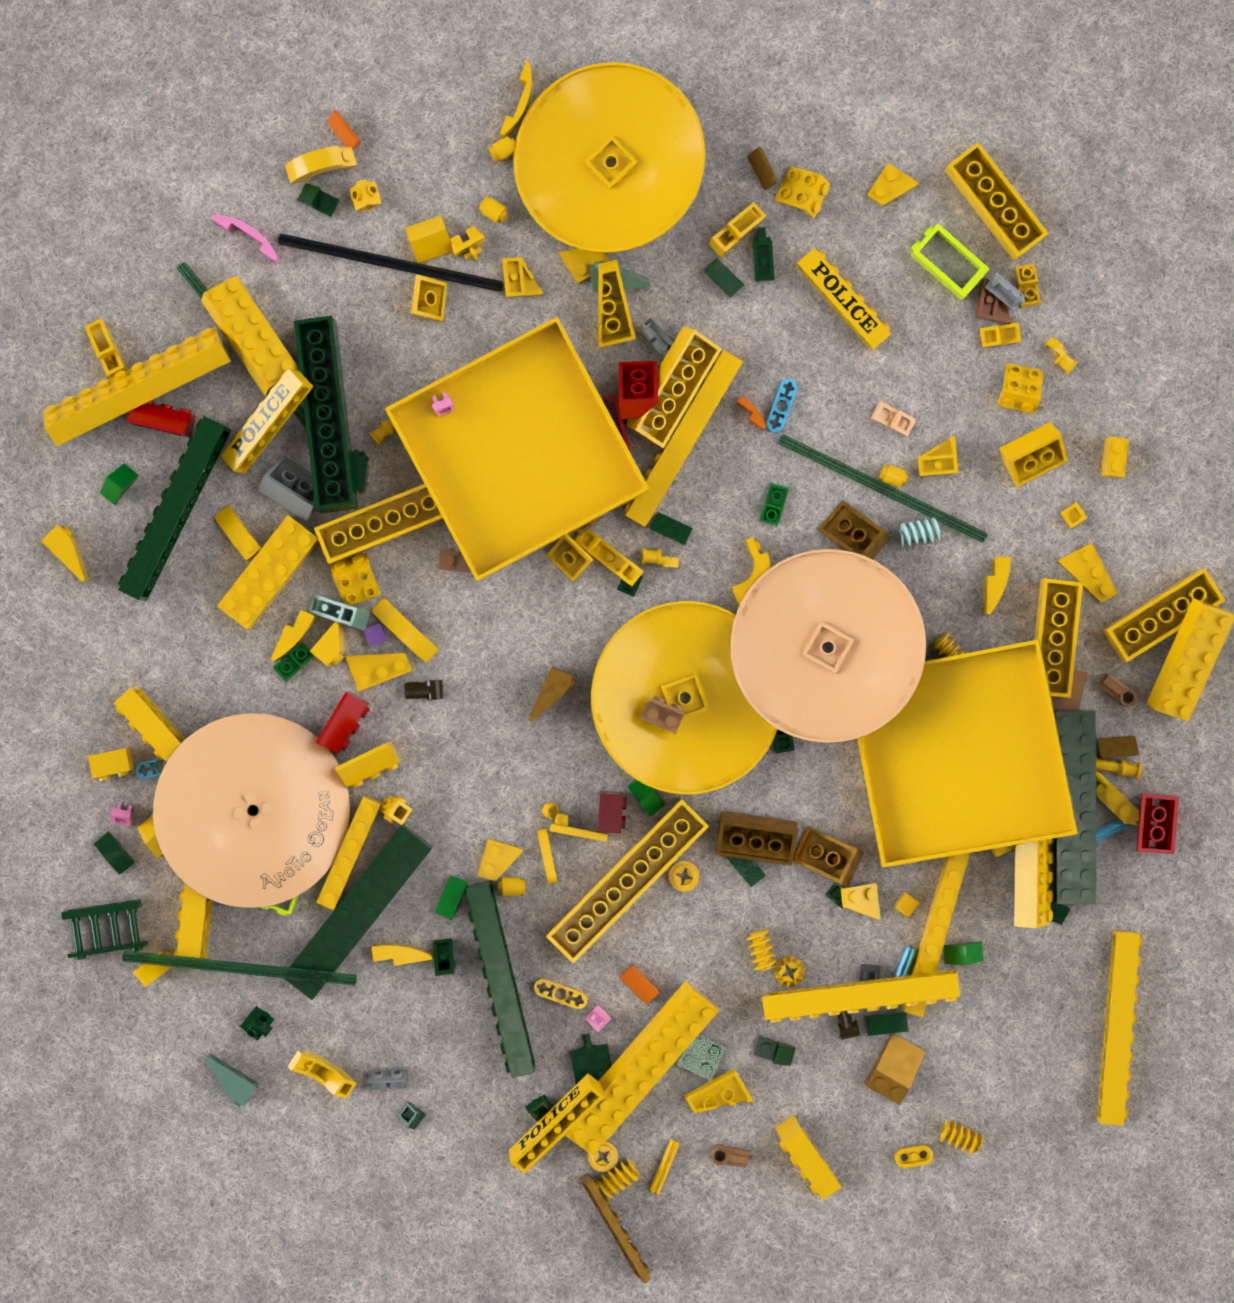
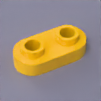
(913, 1158)

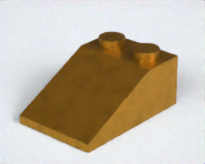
(854, 531)
(554, 688)
(828, 856)
(895, 1069)

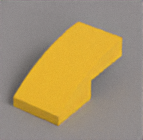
(1000, 335)

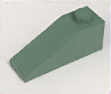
(630, 279)
(338, 612)
(234, 1083)

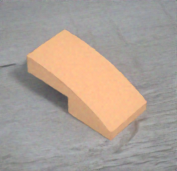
(893, 418)

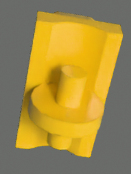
(475, 239)

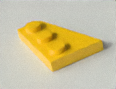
(1088, 569)
(721, 1091)

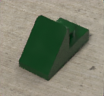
(318, 199)
(444, 957)
(775, 1051)
(539, 1107)

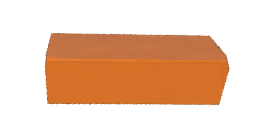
(343, 130)
(639, 984)

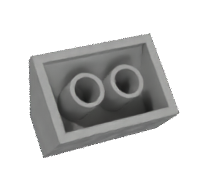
(290, 487)

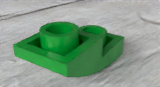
(774, 504)
(293, 661)
(451, 897)

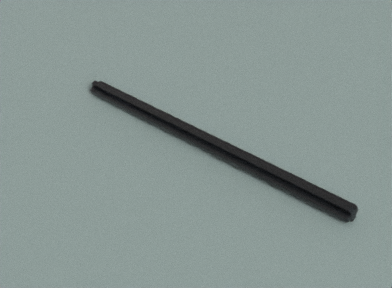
(389, 262)

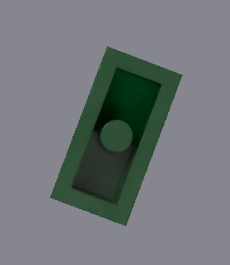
(361, 470)

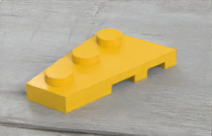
(377, 668)

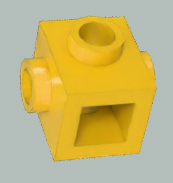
(365, 195)
(395, 809)

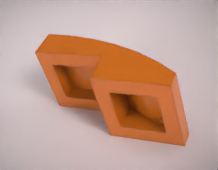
(756, 418)

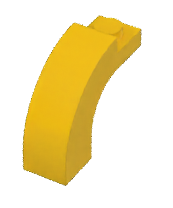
(319, 161)
(760, 565)
(323, 1071)

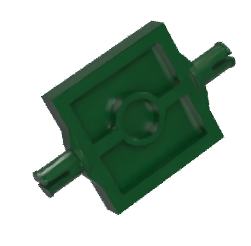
(590, 1060)

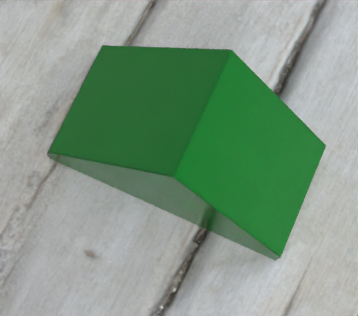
(118, 483)
(646, 797)
(963, 953)

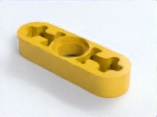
(547, 856)
(563, 1001)

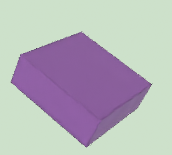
(375, 634)

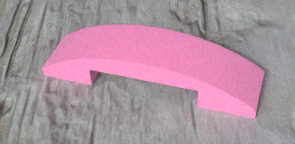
(228, 224)

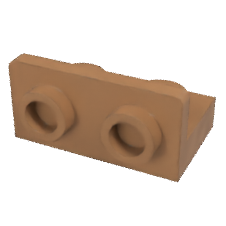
(662, 714)

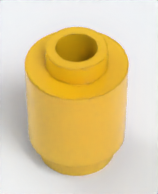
(502, 149)
(493, 210)
(893, 475)
(511, 886)

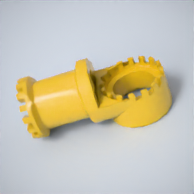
(1062, 359)
(654, 557)

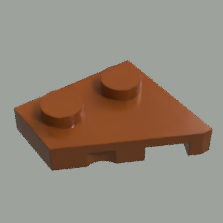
(991, 307)

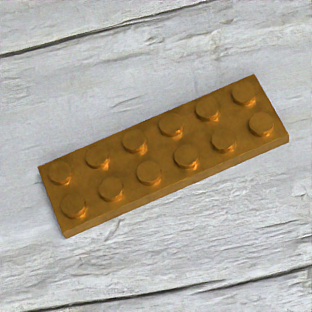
(612, 1222)

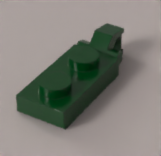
(763, 256)

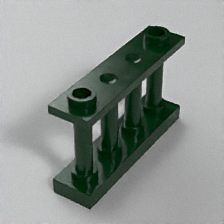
(93, 914)

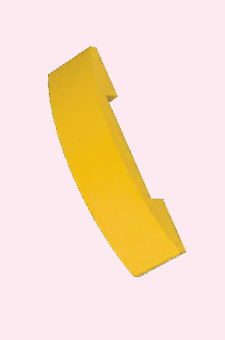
(511, 123)
(609, 557)
(404, 630)

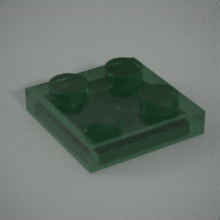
(702, 1057)

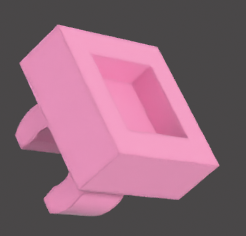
(444, 406)
(121, 816)
(597, 1018)

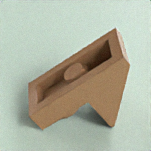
(453, 562)

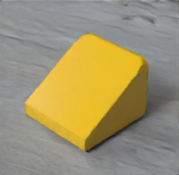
(906, 904)

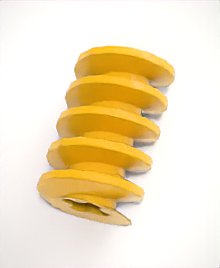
(945, 646)
(761, 950)
(961, 1137)
(619, 1179)

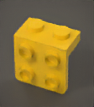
(803, 190)
(1021, 388)
(355, 580)

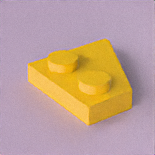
(890, 185)
(579, 262)
(518, 279)
(939, 460)
(497, 859)
(862, 899)

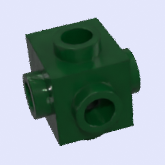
(257, 1023)

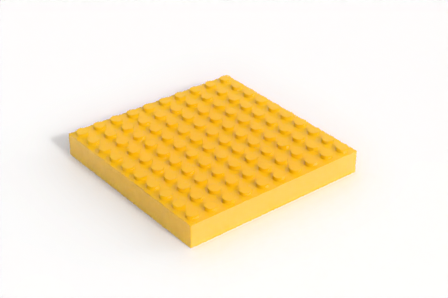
(521, 452)
(969, 760)

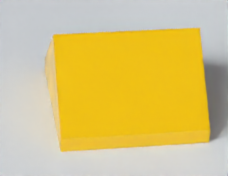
(429, 239)
(429, 298)
(569, 557)

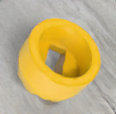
(554, 810)

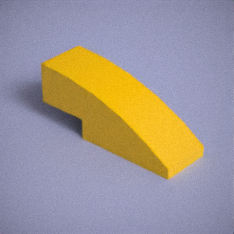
(736, 229)
(105, 348)
(995, 584)
(293, 635)
(400, 953)

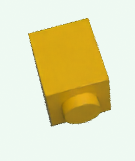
(238, 533)
(65, 548)
(149, 973)

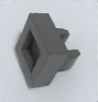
(869, 972)

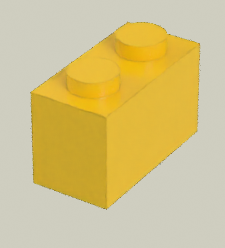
(1115, 457)
(111, 762)

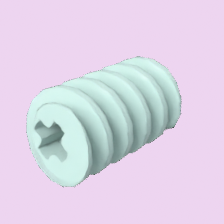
(919, 531)

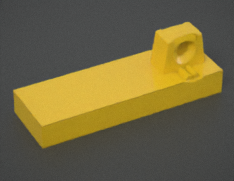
(561, 825)

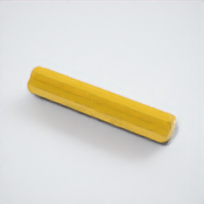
(664, 1166)

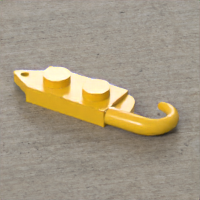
(1116, 801)

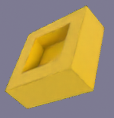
(1073, 515)

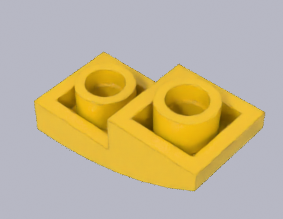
(1027, 284)

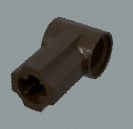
(429, 689)
(847, 1025)

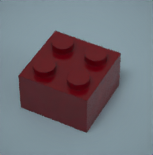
(610, 812)

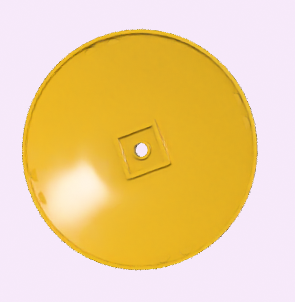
(602, 116)
(663, 655)

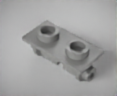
(1005, 291)
(654, 332)
(378, 1079)

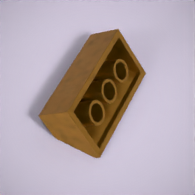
(756, 838)

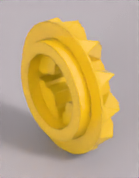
(688, 884)
(791, 962)
(602, 1165)

